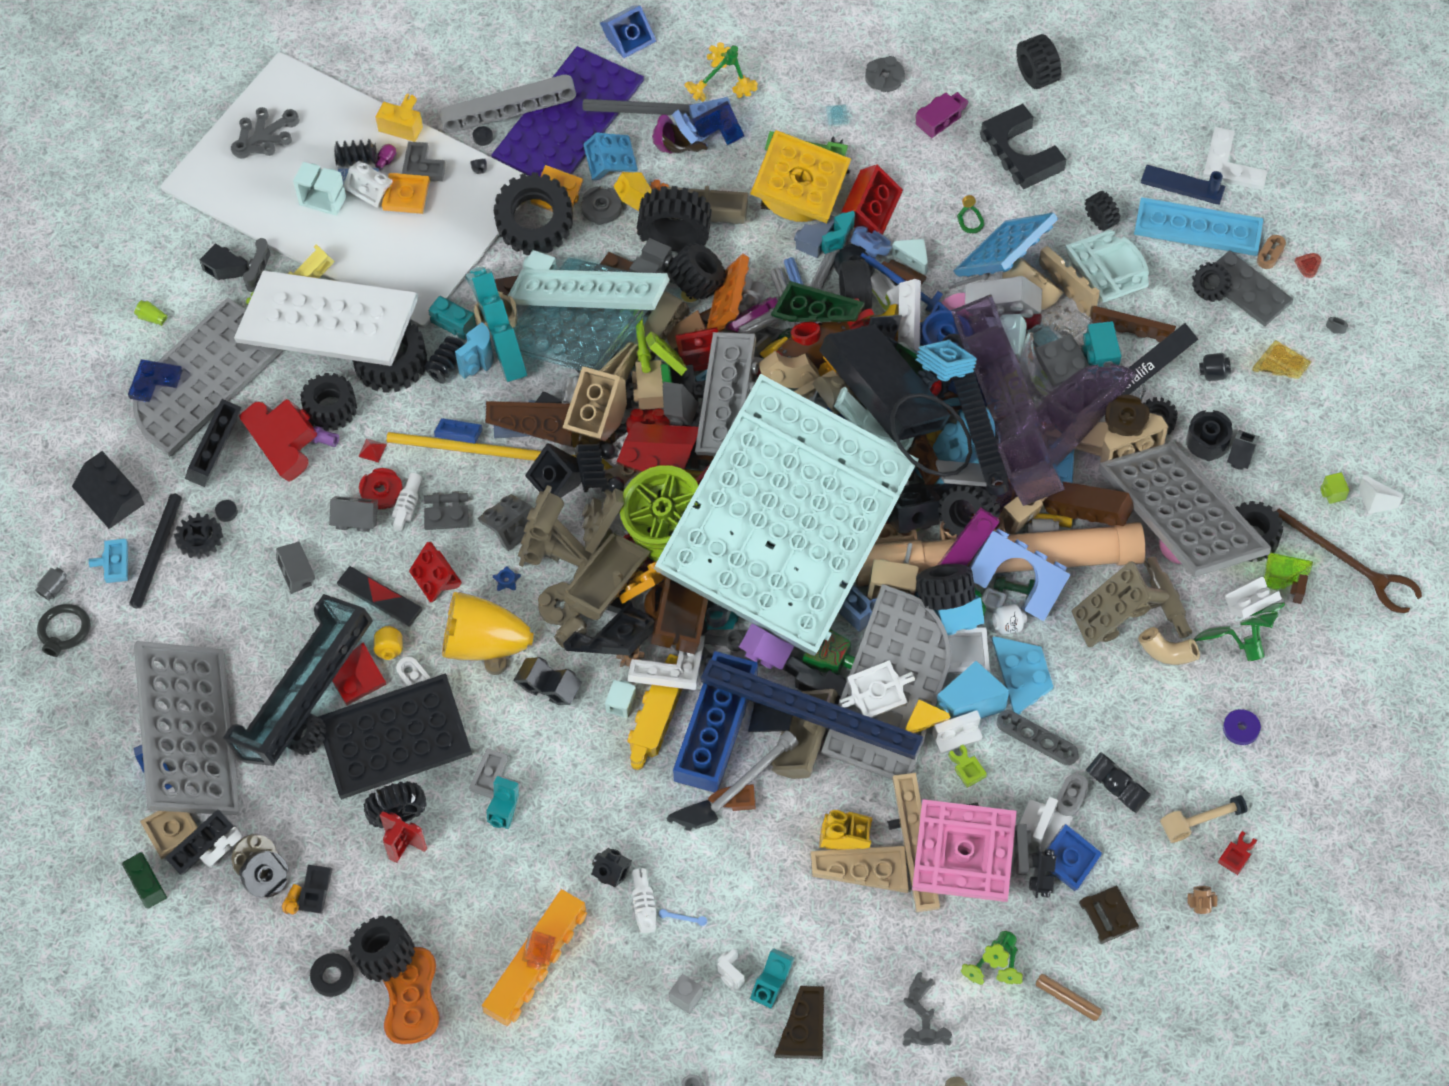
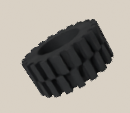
(674, 203)
(402, 370)

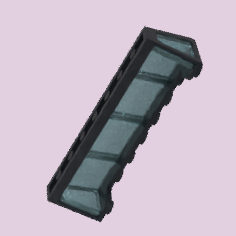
(303, 683)

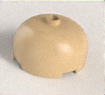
(1050, 291)

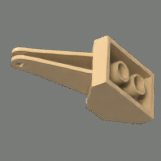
(601, 396)
(1112, 445)

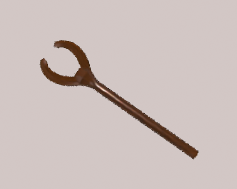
(1379, 580)

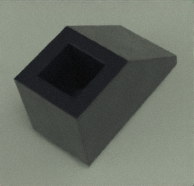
(222, 263)

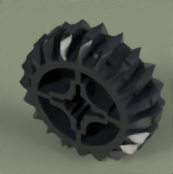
(403, 799)

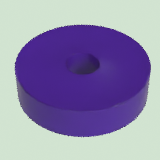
(1239, 736)

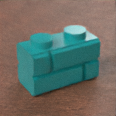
(452, 317)

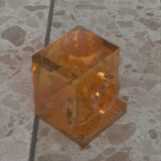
(544, 944)

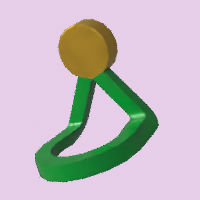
(968, 202)

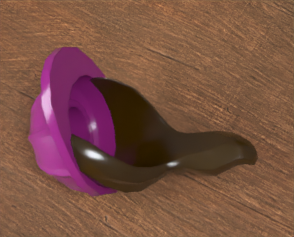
(671, 140)

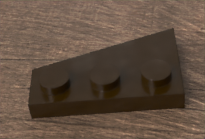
(804, 1029)

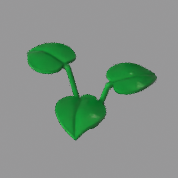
(1252, 644)

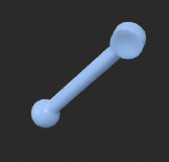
(702, 921)

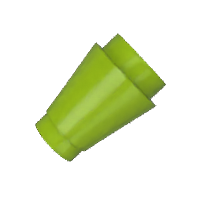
(148, 312)

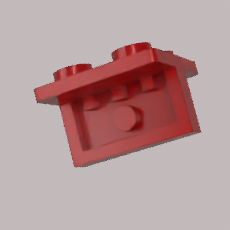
(433, 572)
(400, 835)

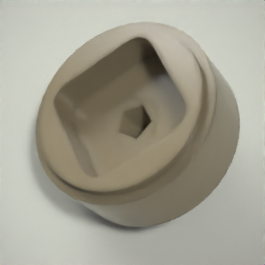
(496, 665)

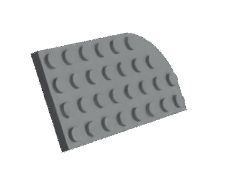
(212, 371)
(914, 643)

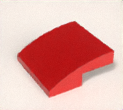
(696, 347)

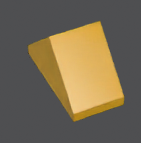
(925, 717)

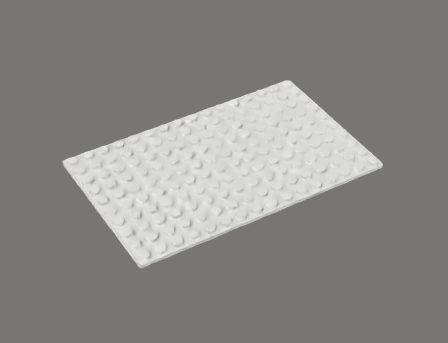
(368, 244)

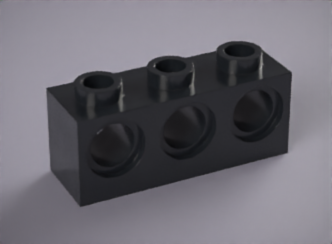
(199, 842)

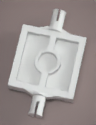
(877, 690)

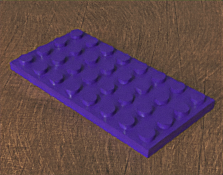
(558, 132)

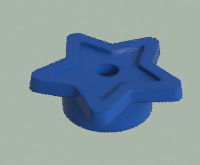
(506, 573)

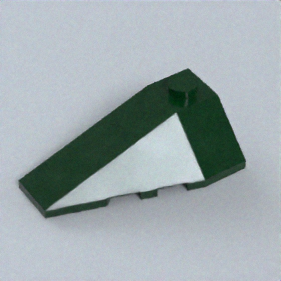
(811, 304)

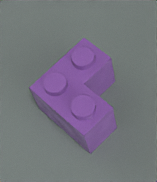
(765, 646)

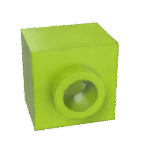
(1334, 488)

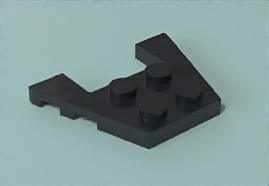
(619, 636)

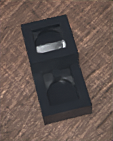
(315, 889)

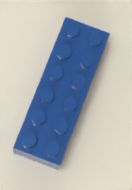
(712, 731)

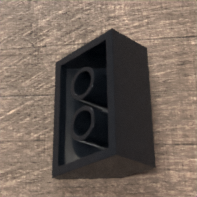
(106, 490)

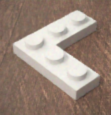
(1231, 172)
(682, 675)

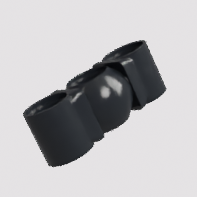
(1118, 782)

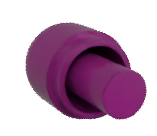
(385, 156)

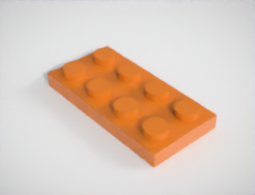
(728, 294)

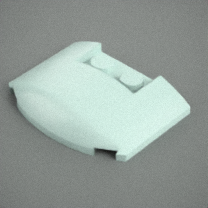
(1110, 264)

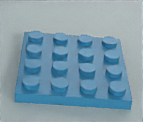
(1006, 245)

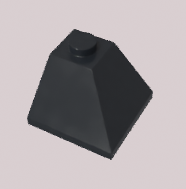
(554, 469)

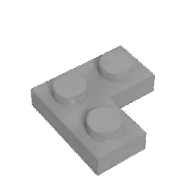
(491, 765)

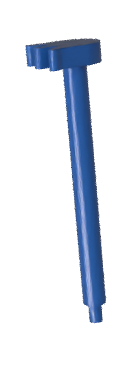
(897, 279)

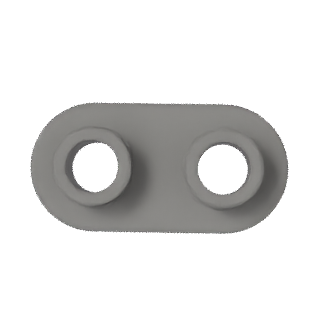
(1070, 796)

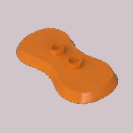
(411, 1009)

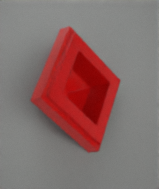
(372, 450)

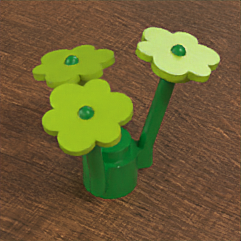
(997, 956)

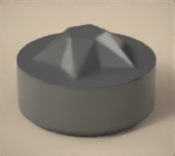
(1337, 325)

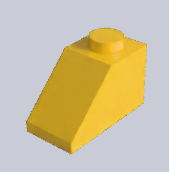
(631, 188)

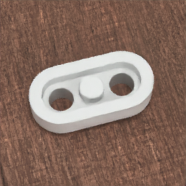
(417, 675)

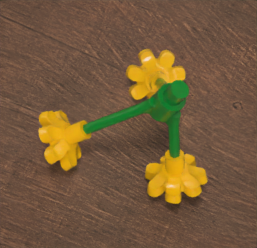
(721, 57)

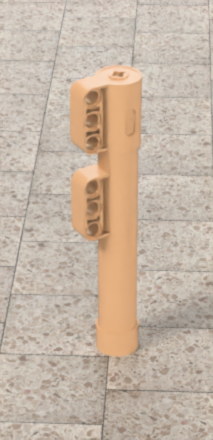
(1068, 547)

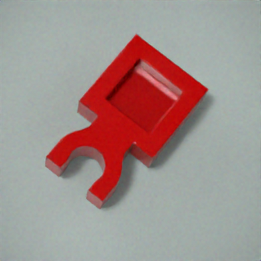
(1235, 855)

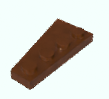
(531, 418)

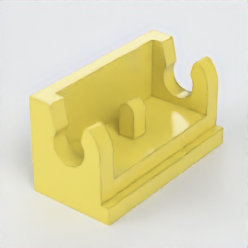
(315, 264)

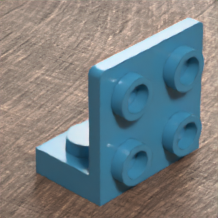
(609, 153)

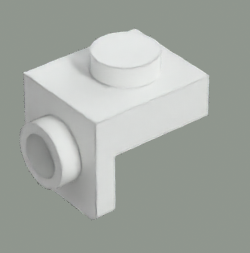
(729, 973)

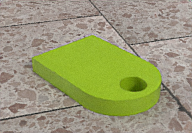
(666, 352)

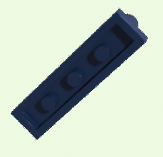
(1208, 191)

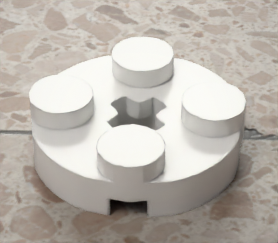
(221, 847)

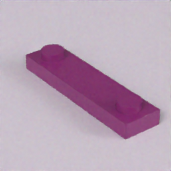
(971, 538)

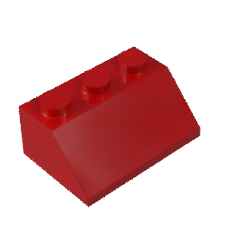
(873, 199)

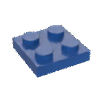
(1074, 857)

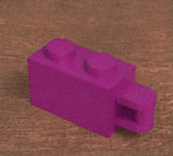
(940, 113)

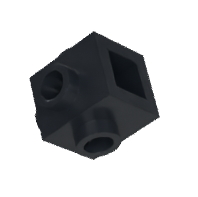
(610, 867)

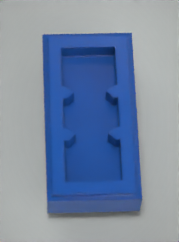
(458, 430)

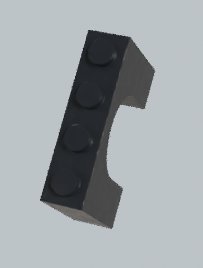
(1025, 169)

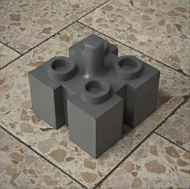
(654, 259)

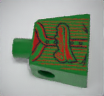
(831, 655)

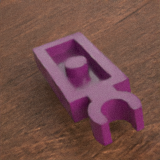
(751, 313)

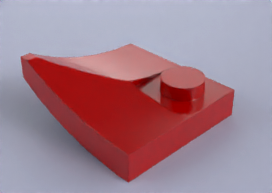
(358, 676)

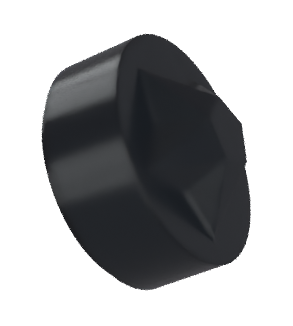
(482, 135)

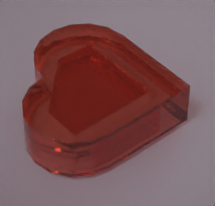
(1308, 264)

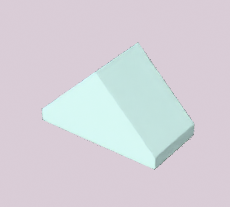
(912, 253)

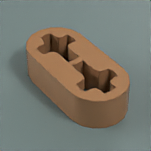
(1275, 253)

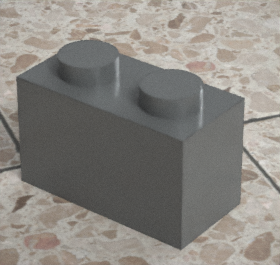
(353, 512)

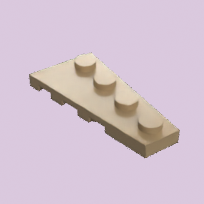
(1073, 286)
(867, 867)

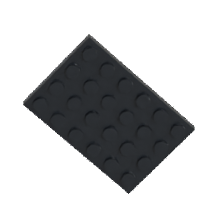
(394, 736)

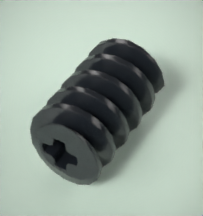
(355, 152)
(443, 359)

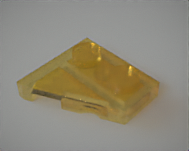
(1282, 361)

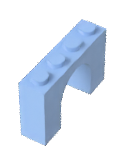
(1048, 577)

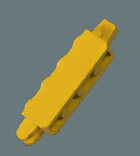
(653, 721)

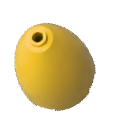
(482, 630)

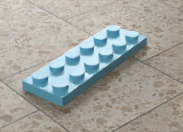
(1198, 226)

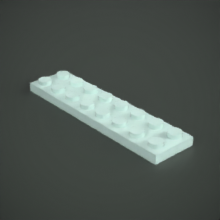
(589, 289)

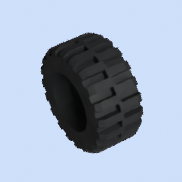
(526, 189)

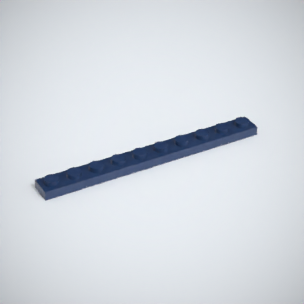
(812, 709)

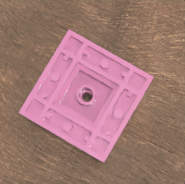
(964, 850)

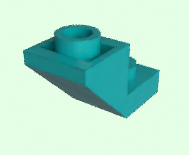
(842, 226)
(503, 803)
(772, 978)

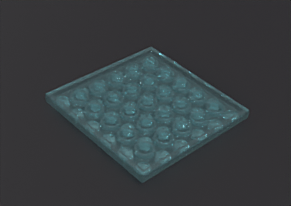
(575, 334)

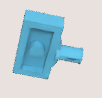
(113, 561)

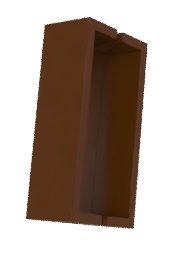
(679, 617)

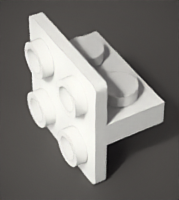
(1043, 822)

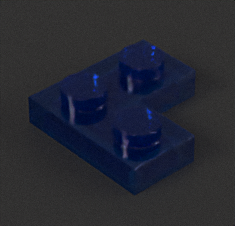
(720, 119)
(152, 374)

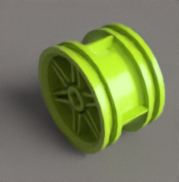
(646, 509)

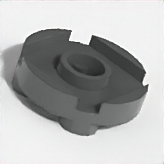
(889, 65)
(604, 214)

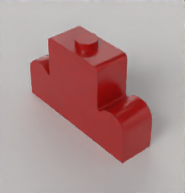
(281, 435)

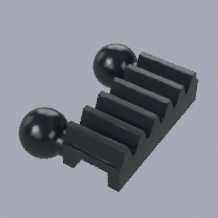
(592, 469)

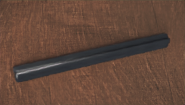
(155, 551)

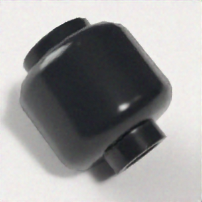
(1215, 367)

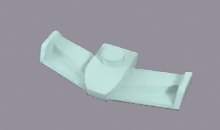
(858, 415)

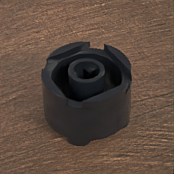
(1209, 435)

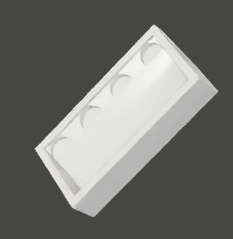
(967, 648)

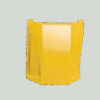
(845, 831)

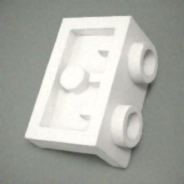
(367, 183)
(1251, 597)
(957, 731)

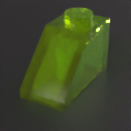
(1283, 570)

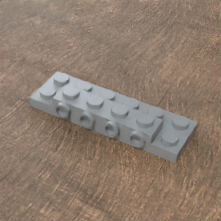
(726, 387)

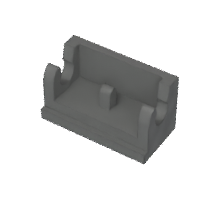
(294, 566)

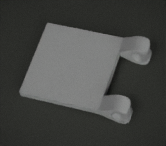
(969, 476)

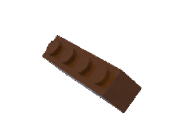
(1090, 504)

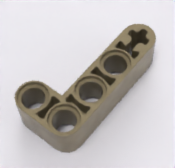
(664, 317)

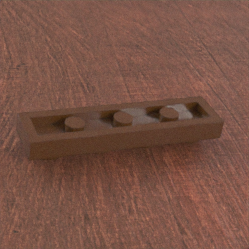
(1132, 324)

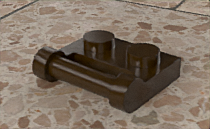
(1115, 910)

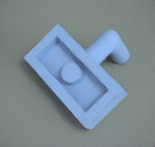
(686, 127)

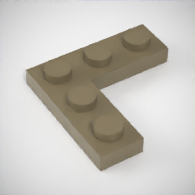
(599, 520)

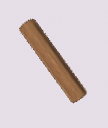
(1068, 997)

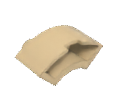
(787, 371)

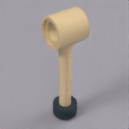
(1178, 827)

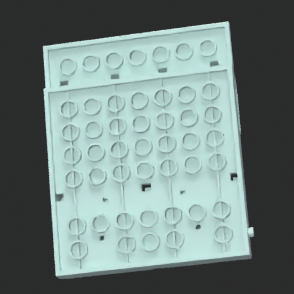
(806, 487)

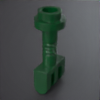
(1001, 583)

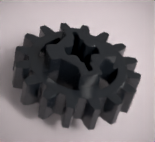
(196, 543)

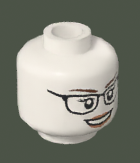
(1009, 619)

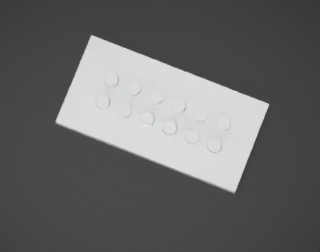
(326, 318)

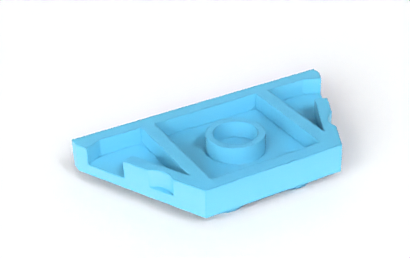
(1022, 671)

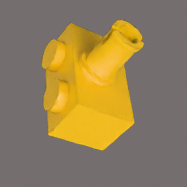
(400, 120)

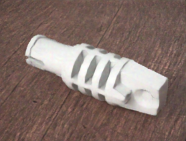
(406, 502)
(643, 902)

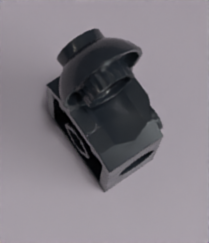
(918, 507)

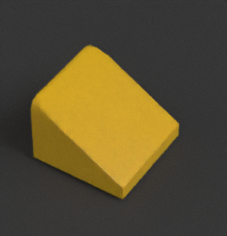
(772, 347)

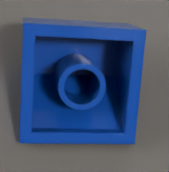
(628, 31)

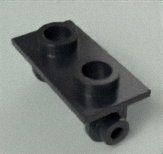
(1040, 881)

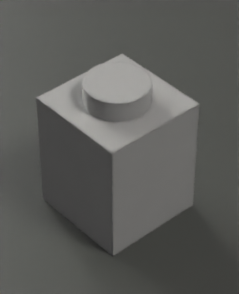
(685, 993)

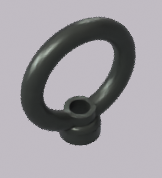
(53, 645)

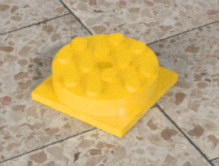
(799, 179)

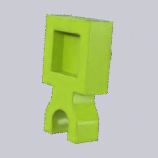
(968, 768)

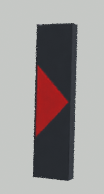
(379, 596)

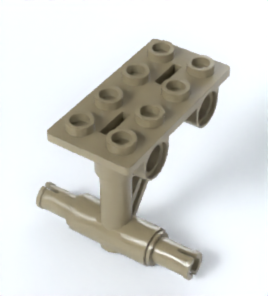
(540, 534)
(1126, 597)

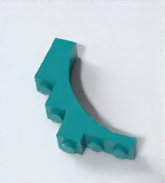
(497, 322)

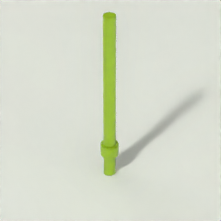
(643, 352)

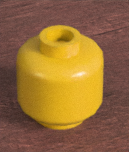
(388, 642)

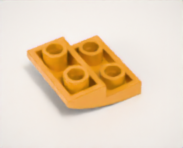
(641, 582)

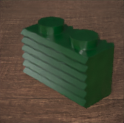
(144, 880)

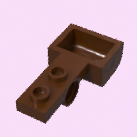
(924, 452)

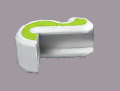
(884, 290)

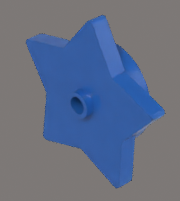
(937, 325)

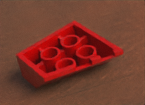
(656, 446)

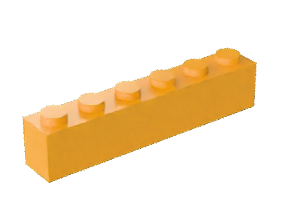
(518, 980)

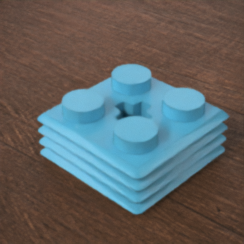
(946, 360)

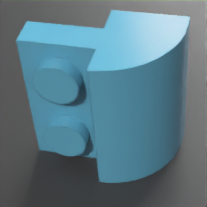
(475, 352)

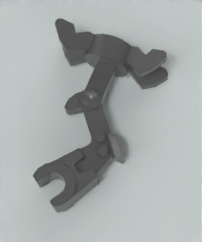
(926, 1035)

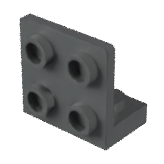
(507, 520)

